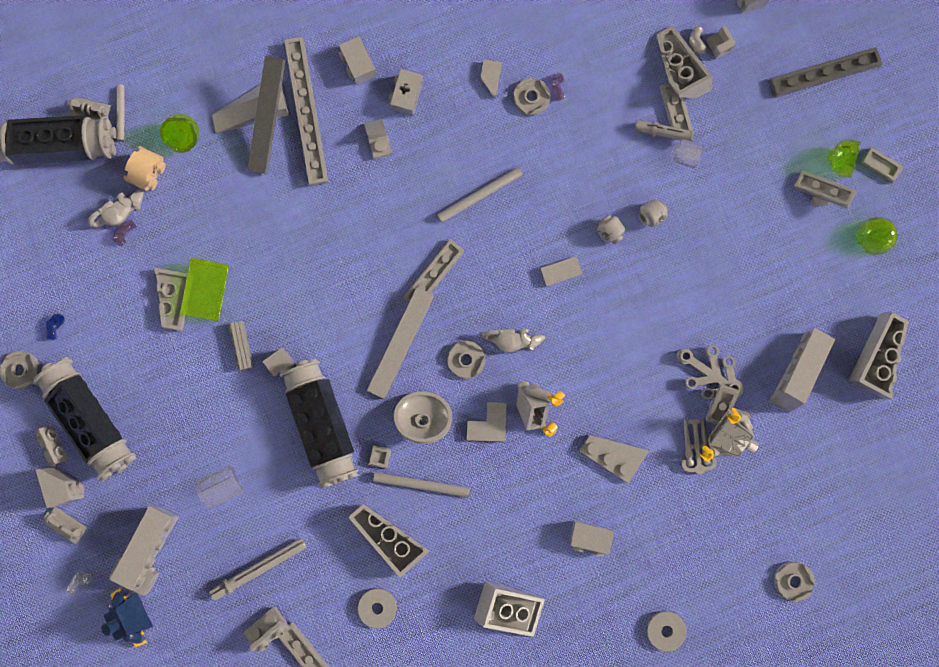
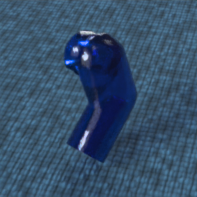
(52, 325)

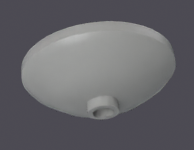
(422, 408)

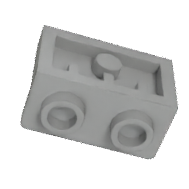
(265, 630)

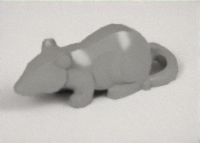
(116, 213)
(510, 341)

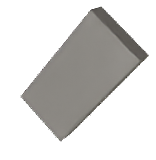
(881, 165)
(561, 271)

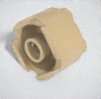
(144, 168)

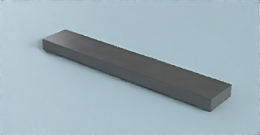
(825, 72)
(266, 114)

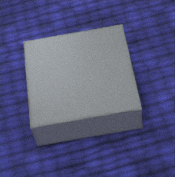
(380, 456)

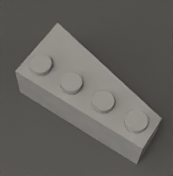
(880, 356)
(802, 371)
(391, 543)
(144, 547)

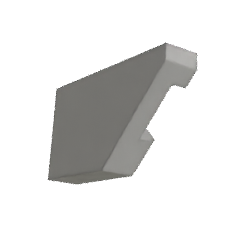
(490, 75)

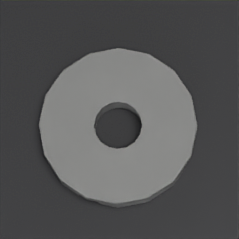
(527, 107)
(9, 366)
(466, 371)
(782, 581)
(373, 619)
(677, 635)

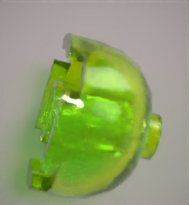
(180, 132)
(844, 157)
(877, 236)

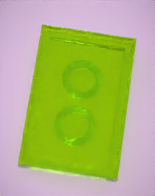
(204, 289)

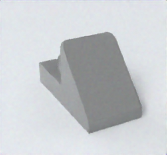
(378, 139)

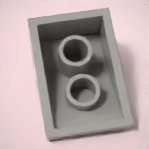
(508, 609)

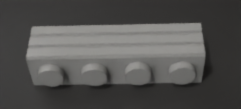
(241, 345)

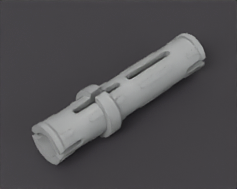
(657, 129)

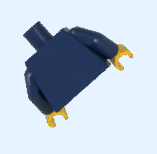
(126, 619)

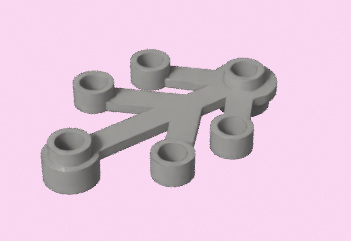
(712, 375)

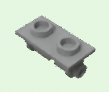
(49, 439)
(64, 525)

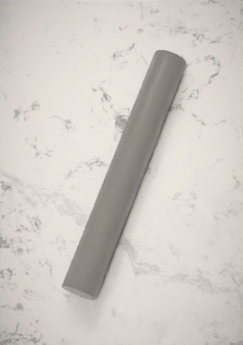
(120, 112)

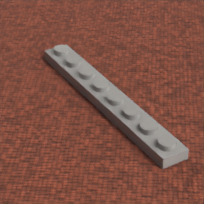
(306, 111)

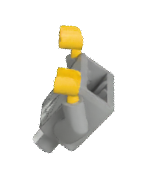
(534, 406)
(730, 436)

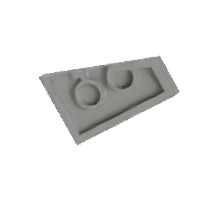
(614, 456)

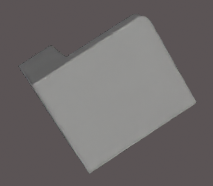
(721, 43)
(278, 361)

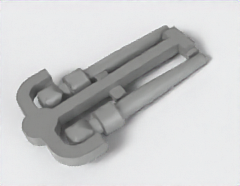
(699, 469)

